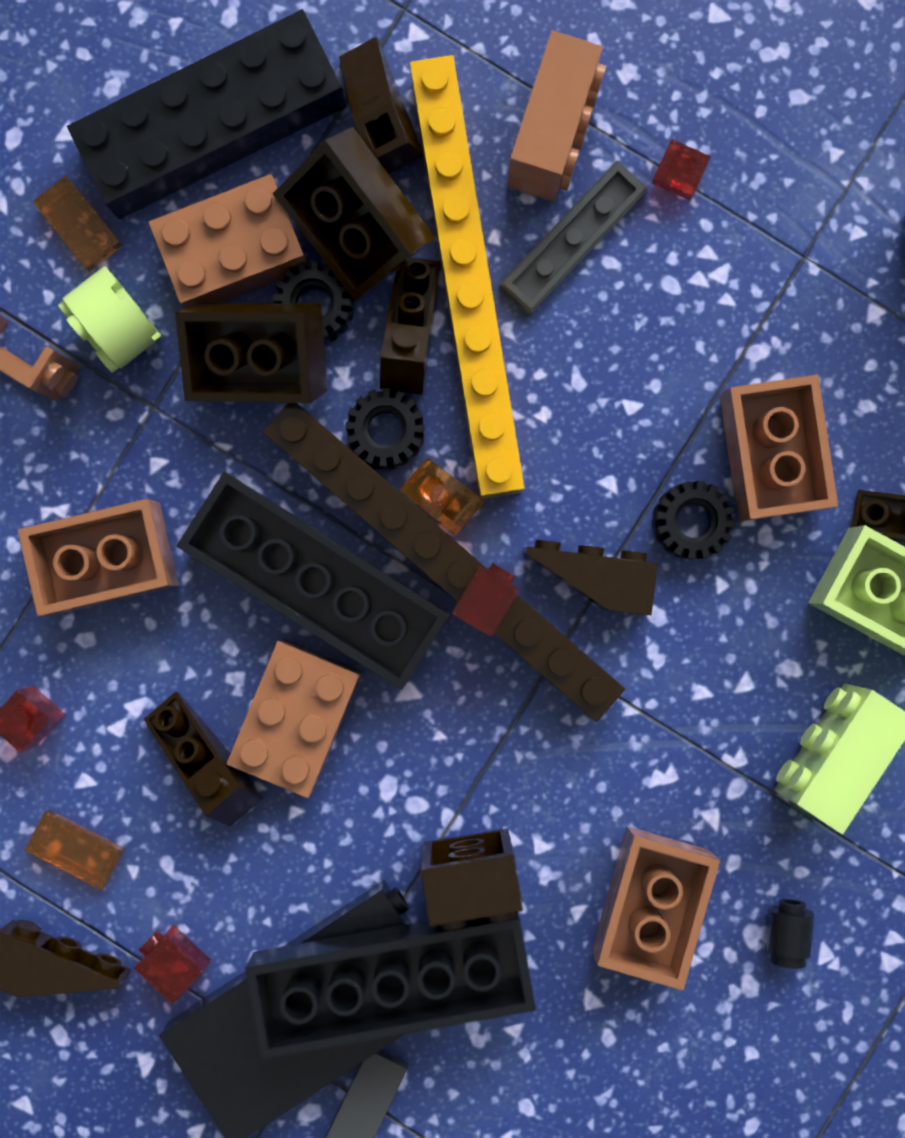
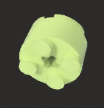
(109, 319)

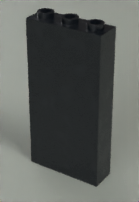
(219, 1042)

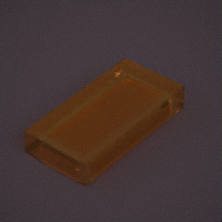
(77, 223)
(74, 849)

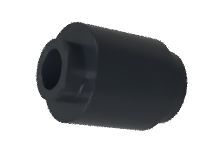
(790, 933)

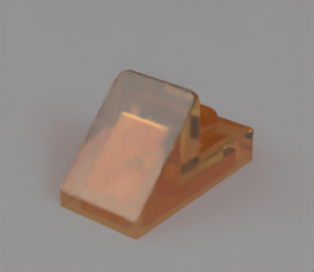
(442, 496)

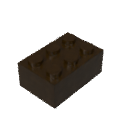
(353, 213)
(252, 352)
(470, 879)

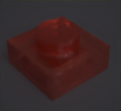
(681, 169)

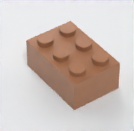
(556, 117)
(228, 244)
(778, 448)
(98, 557)
(294, 718)
(655, 908)

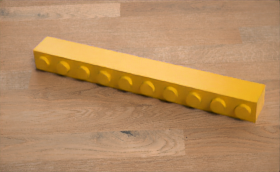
(466, 277)

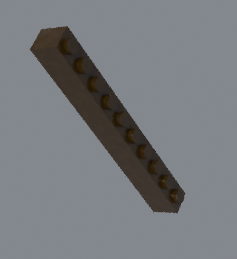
(439, 556)

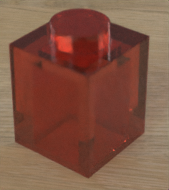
(486, 598)
(28, 718)
(171, 963)

